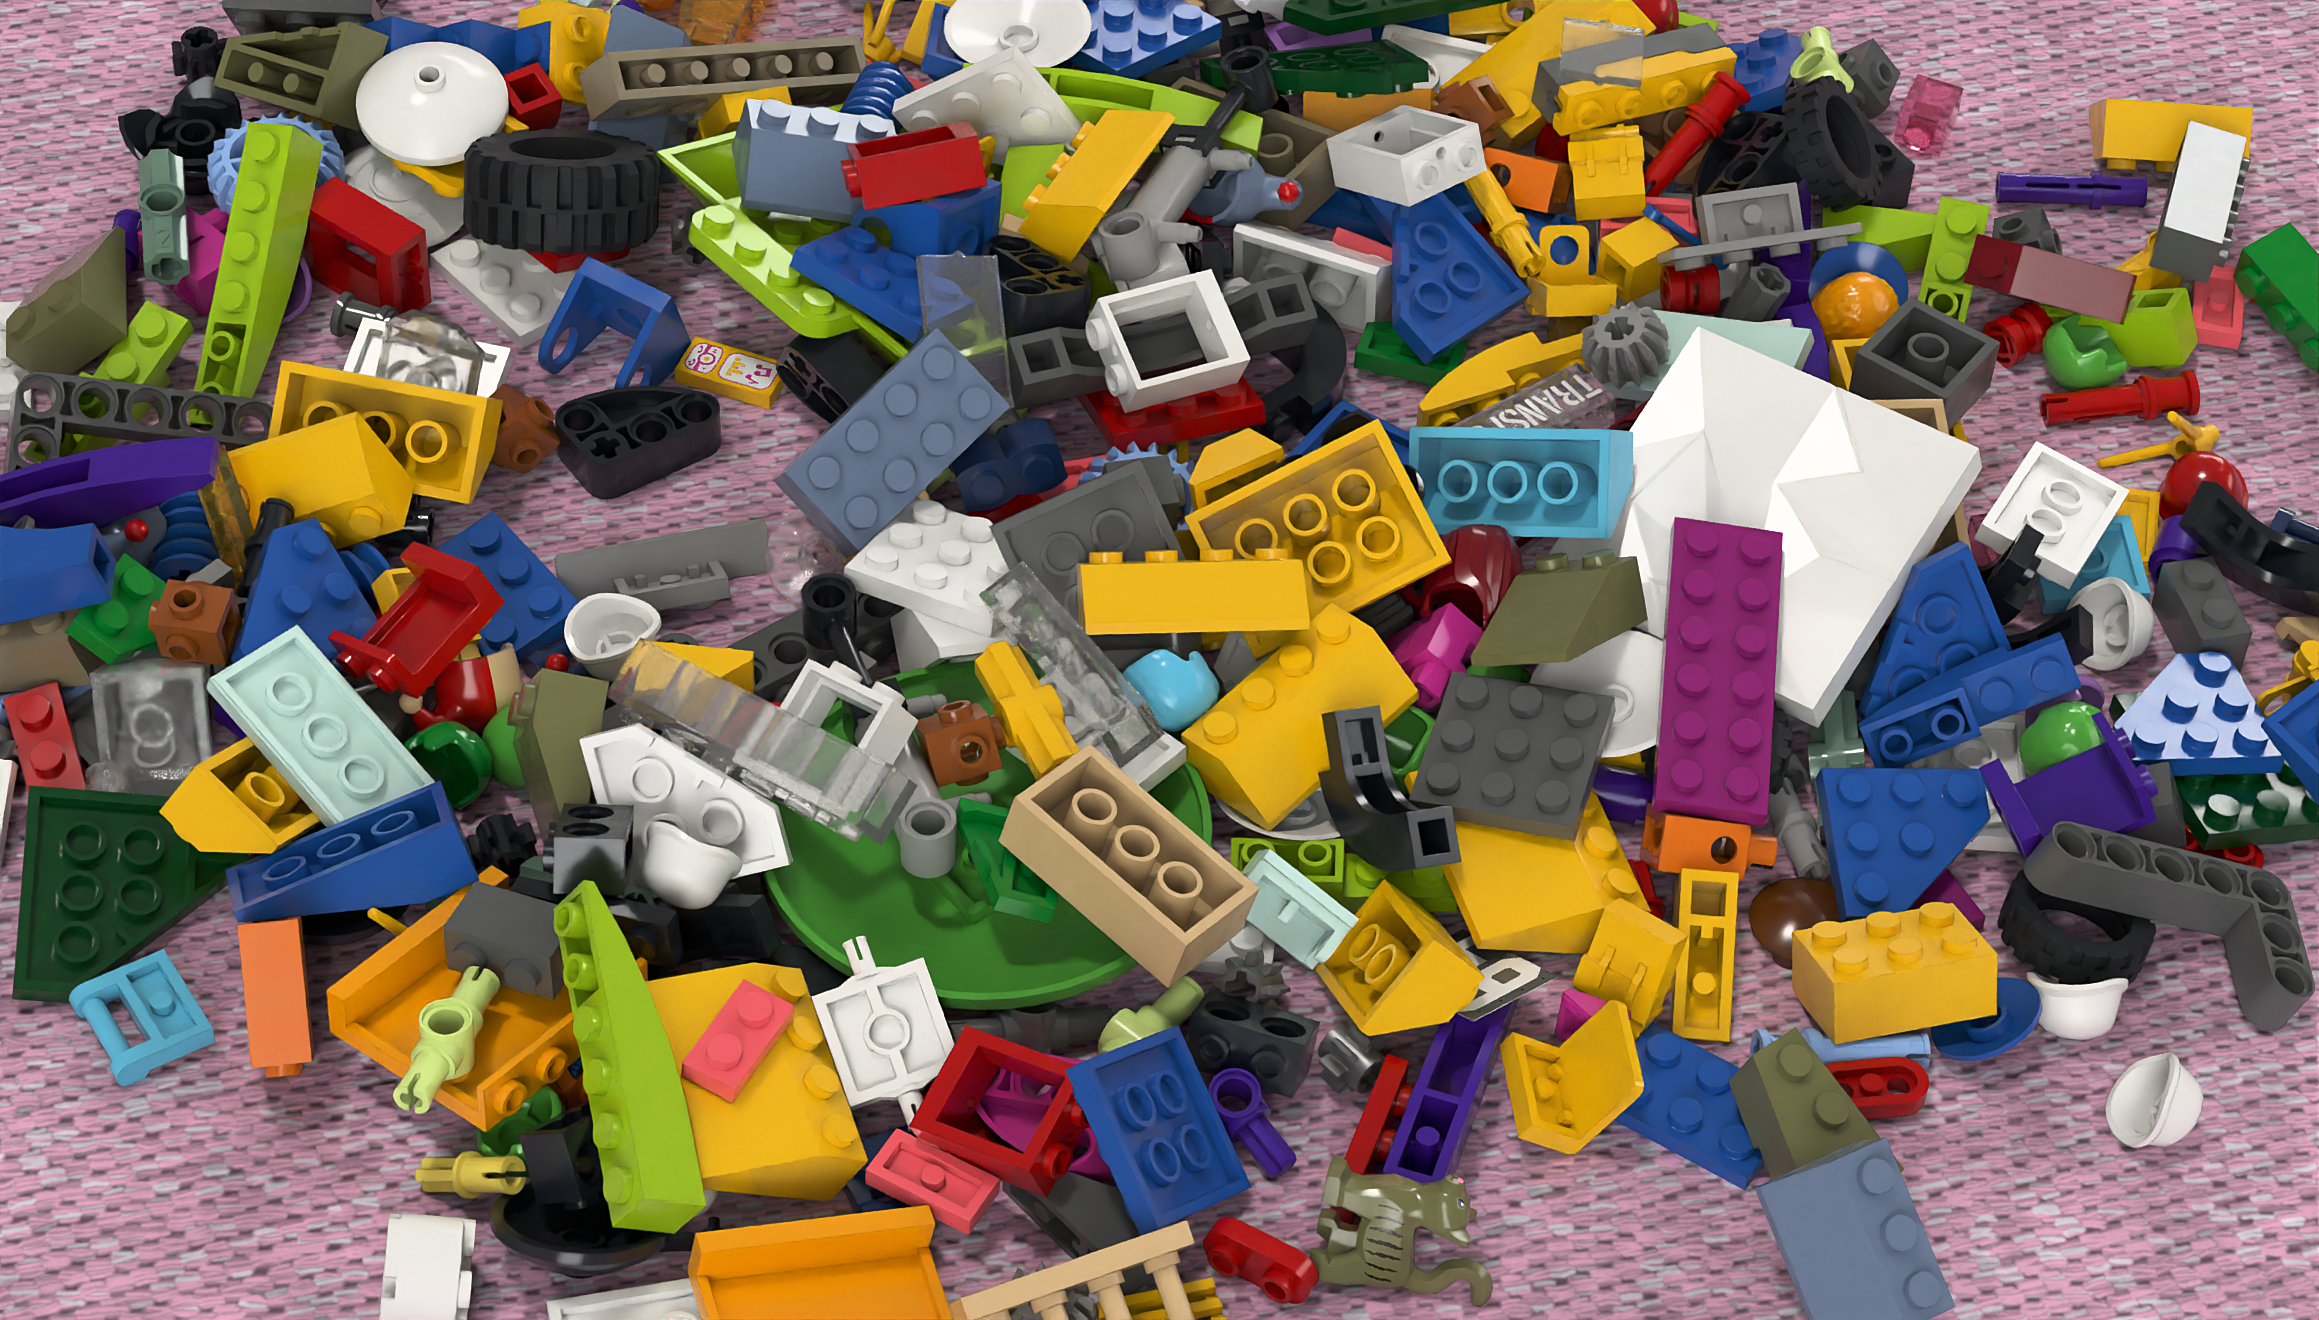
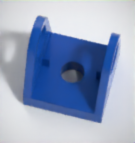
(942, 225)
(612, 299)

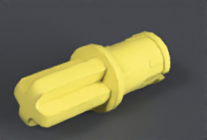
(470, 1174)

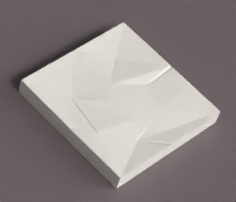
(1796, 456)

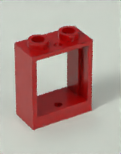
(914, 165)
(396, 242)
(961, 1087)

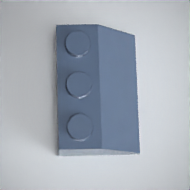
(637, 31)
(792, 158)
(1855, 1238)

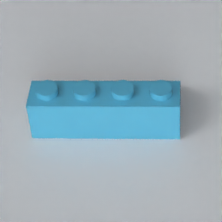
(1524, 478)

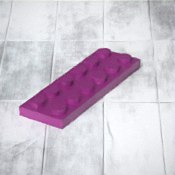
(1718, 672)

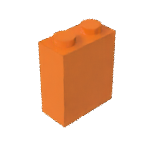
(276, 995)

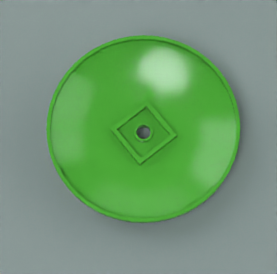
(970, 949)

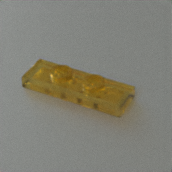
(227, 514)

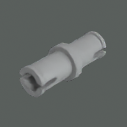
(1797, 833)

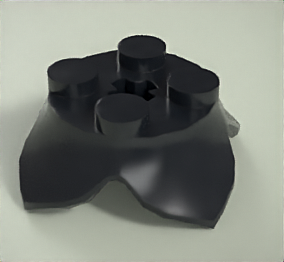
(189, 129)

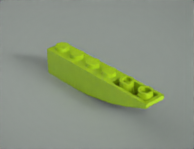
(1094, 93)
(257, 259)
(627, 1072)

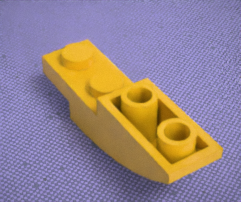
(1495, 376)

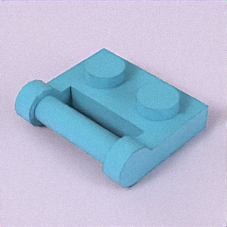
(158, 1005)

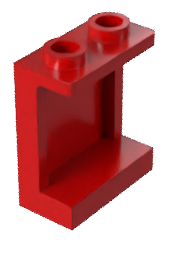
(423, 626)

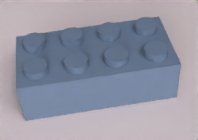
(891, 443)

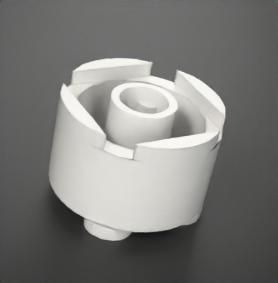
(427, 1267)

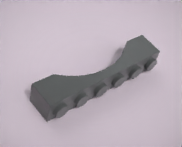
(1063, 365)

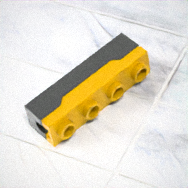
(1674, 74)

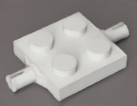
(884, 1031)

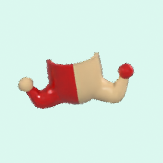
(474, 689)

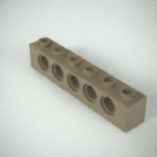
(697, 76)

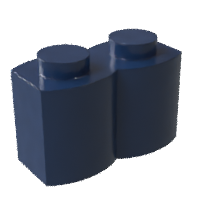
(1014, 462)

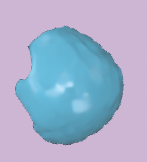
(1174, 688)

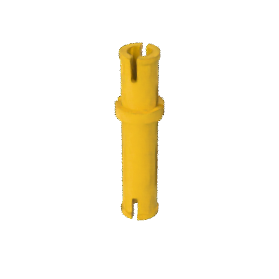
(1507, 224)

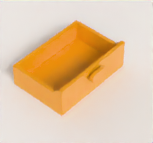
(1346, 113)

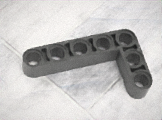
(119, 420)
(2191, 892)

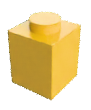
(1631, 260)

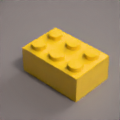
(1894, 972)

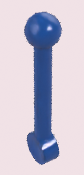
(1658, 217)

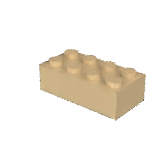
(1128, 865)

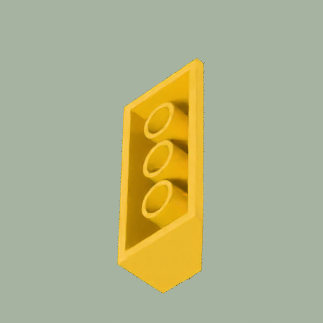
(1515, 59)
(433, 432)
(1191, 594)
(1267, 734)

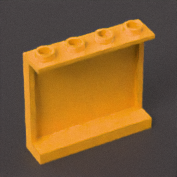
(522, 1037)
(821, 1269)

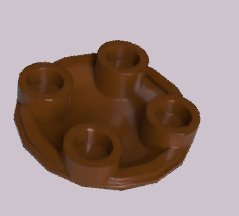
(1790, 907)

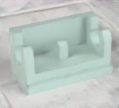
(1295, 910)

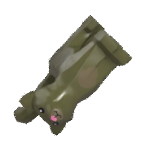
(1383, 1244)

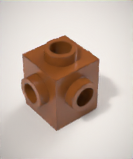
(1475, 102)
(524, 431)
(195, 622)
(961, 743)

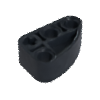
(1746, 157)
(1037, 287)
(827, 372)
(635, 436)

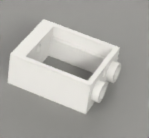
(1411, 159)
(1209, 319)
(818, 690)

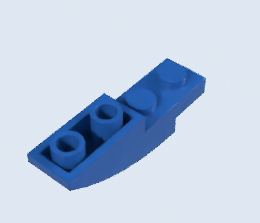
(1965, 698)

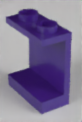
(2090, 789)

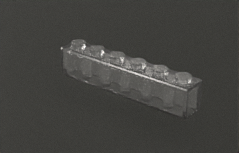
(762, 742)

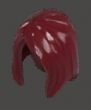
(1480, 572)

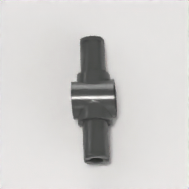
(1041, 1026)

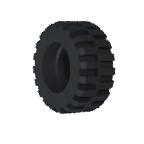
(561, 191)

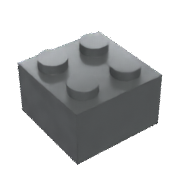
(1925, 357)

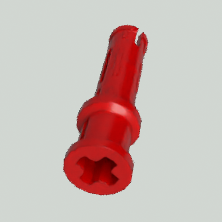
(1703, 121)
(2142, 398)

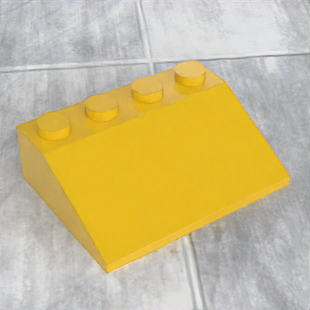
(1342, 514)
(1536, 888)
(792, 1120)

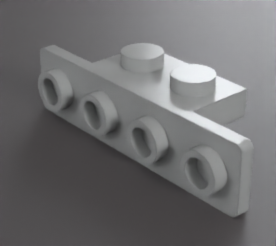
(1750, 221)
(669, 569)

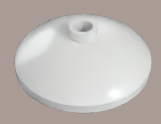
(431, 102)

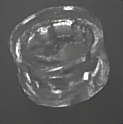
(111, 777)

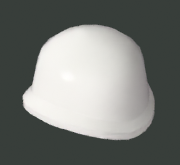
(2120, 622)
(606, 629)
(685, 870)
(2078, 1010)
(2154, 1102)

